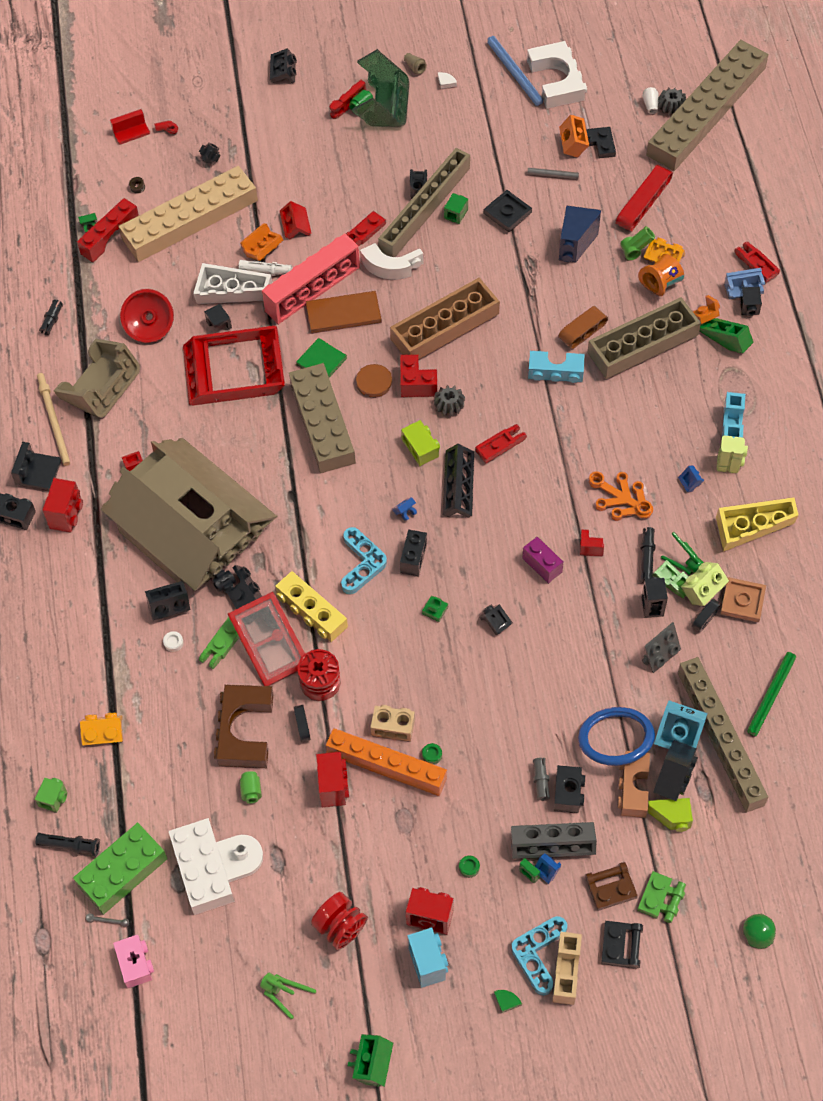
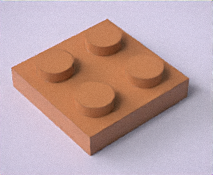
(743, 599)

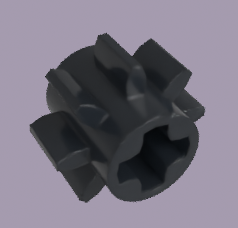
(209, 153)
(224, 581)

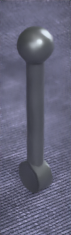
(90, 918)

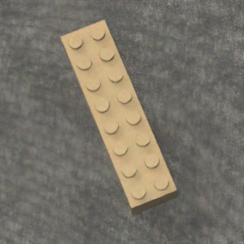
(188, 213)

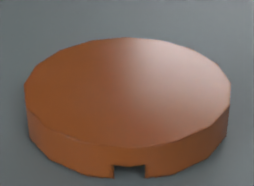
(374, 380)

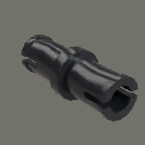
(51, 317)

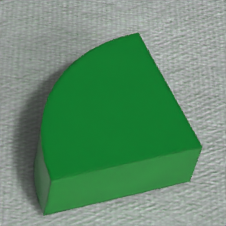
(507, 1000)

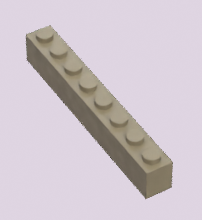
(424, 203)

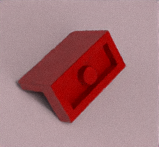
(129, 126)
(294, 220)

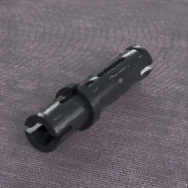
(648, 548)

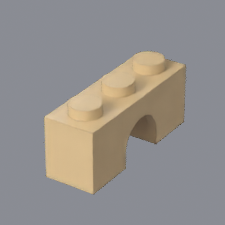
(567, 968)

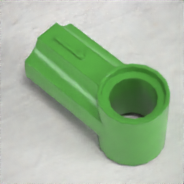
(633, 245)

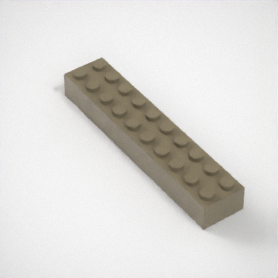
(707, 105)

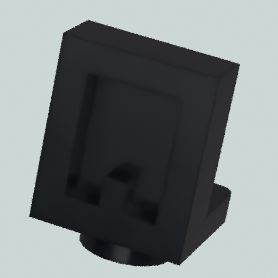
(496, 618)

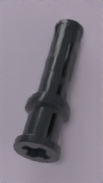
(77, 844)

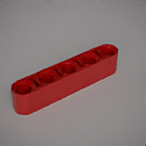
(644, 198)

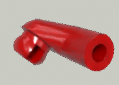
(168, 126)

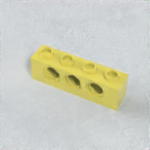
(294, 585)

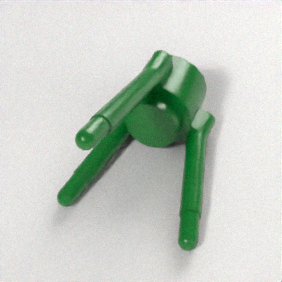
(693, 562)

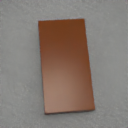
(343, 311)

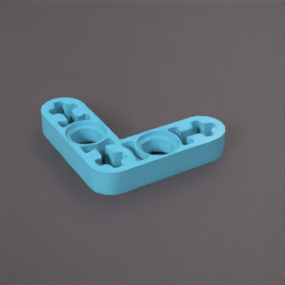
(367, 563)
(531, 955)

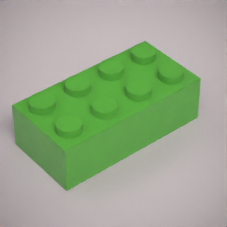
(120, 868)

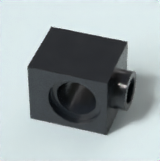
(750, 301)

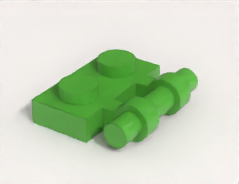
(654, 896)

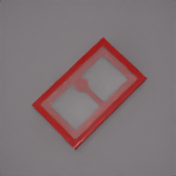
(267, 638)

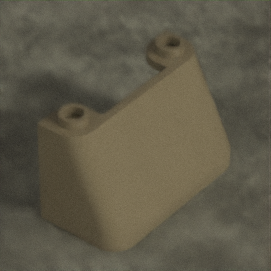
(103, 380)

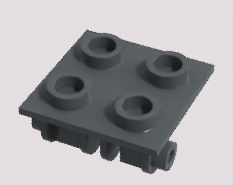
(662, 648)

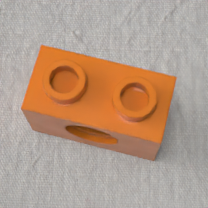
(574, 136)

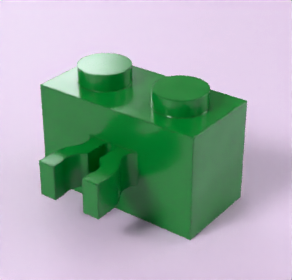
(372, 1060)

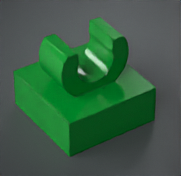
(87, 220)
(435, 608)

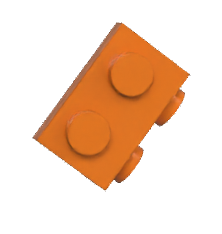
(260, 242)

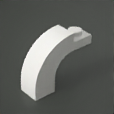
(390, 267)

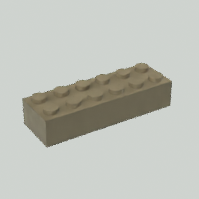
(643, 337)
(322, 418)

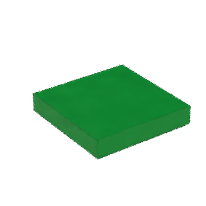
(320, 353)

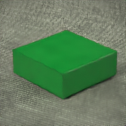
(529, 870)

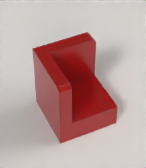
(589, 545)

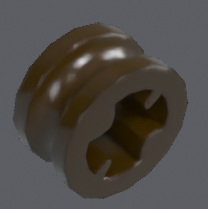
(137, 180)

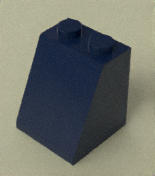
(578, 232)

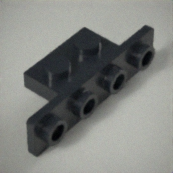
(246, 590)

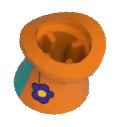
(661, 274)

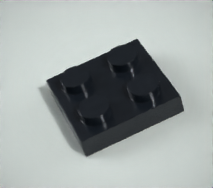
(507, 210)

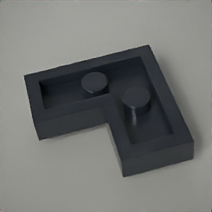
(603, 140)

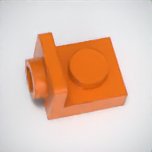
(708, 312)

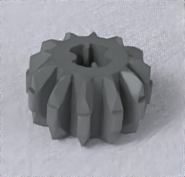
(671, 100)
(449, 400)

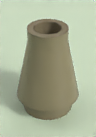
(416, 63)

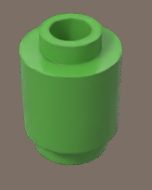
(250, 787)

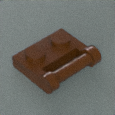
(611, 893)

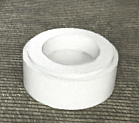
(173, 641)

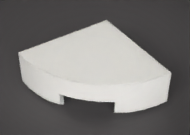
(446, 80)

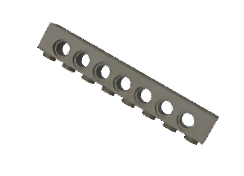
(723, 735)

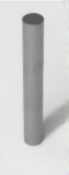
(553, 173)

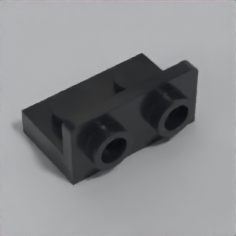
(283, 66)

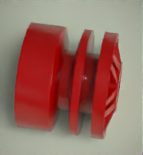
(319, 675)
(339, 920)

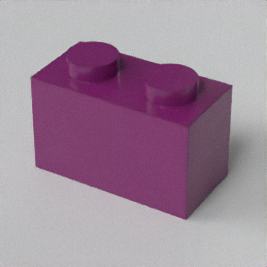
(542, 559)

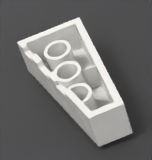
(229, 285)

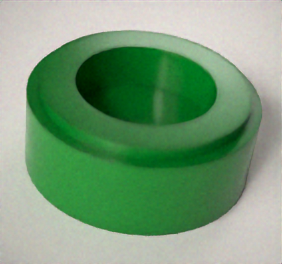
(432, 753)
(469, 866)

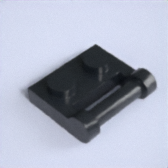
(615, 943)

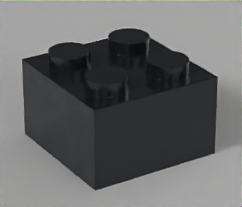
(676, 771)

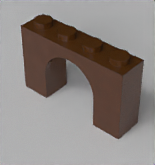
(237, 701)

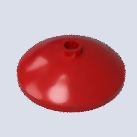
(135, 312)

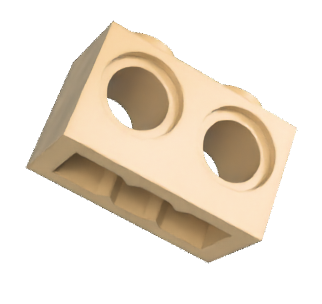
(391, 728)

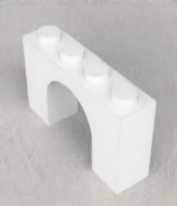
(558, 57)

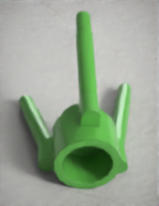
(274, 983)

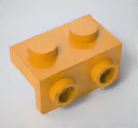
(101, 729)

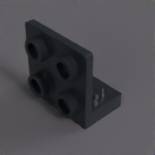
(34, 468)

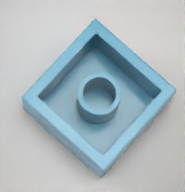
(680, 724)
(426, 957)

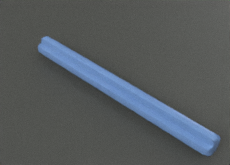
(515, 70)

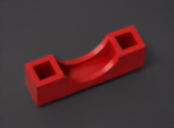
(94, 241)

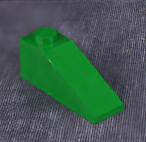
(729, 334)

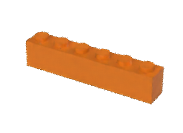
(387, 762)

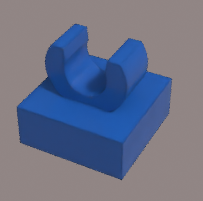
(690, 478)
(405, 506)
(548, 868)

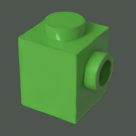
(51, 794)

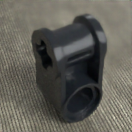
(417, 180)

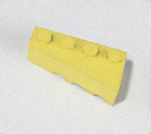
(751, 521)

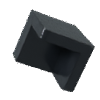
(217, 316)

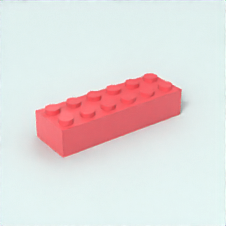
(311, 278)

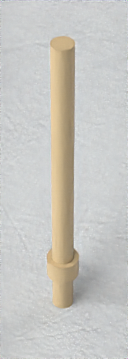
(45, 391)

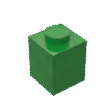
(456, 208)

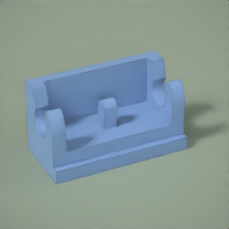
(748, 278)

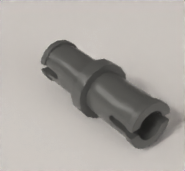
(541, 779)

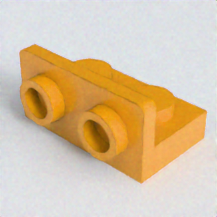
(659, 247)

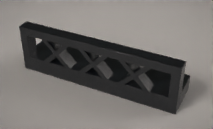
(455, 478)

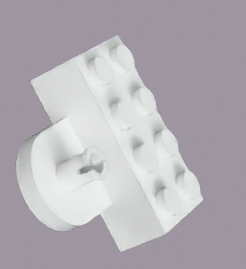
(211, 865)

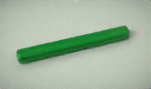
(771, 694)

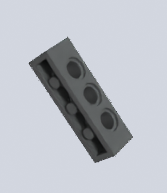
(553, 840)

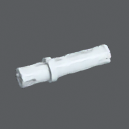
(261, 267)

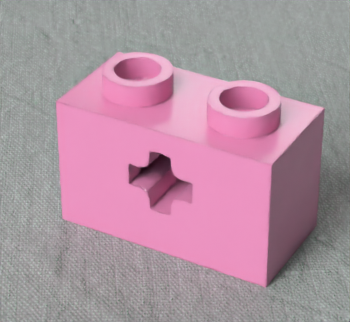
(133, 973)

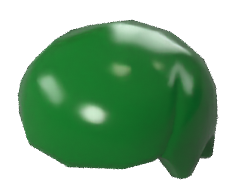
(759, 931)

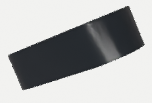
(706, 615)
(302, 723)

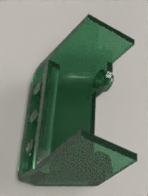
(392, 92)

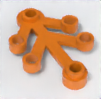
(621, 497)

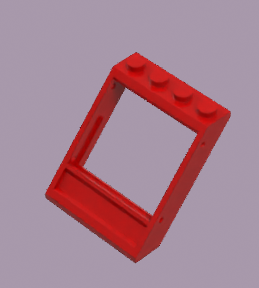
(199, 370)

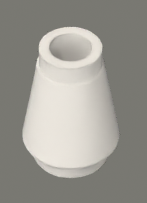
(650, 99)

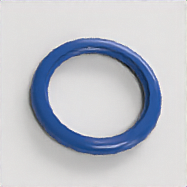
(621, 759)

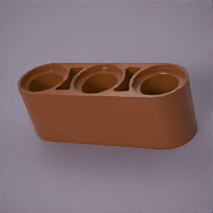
(583, 327)

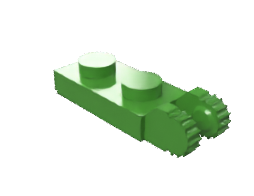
(220, 644)

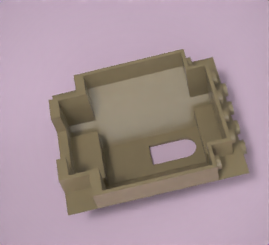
(166, 531)

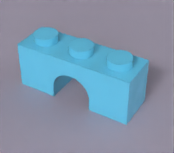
(542, 369)
(733, 415)

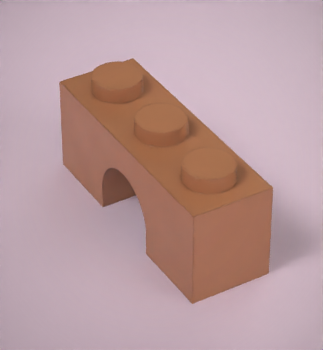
(634, 801)

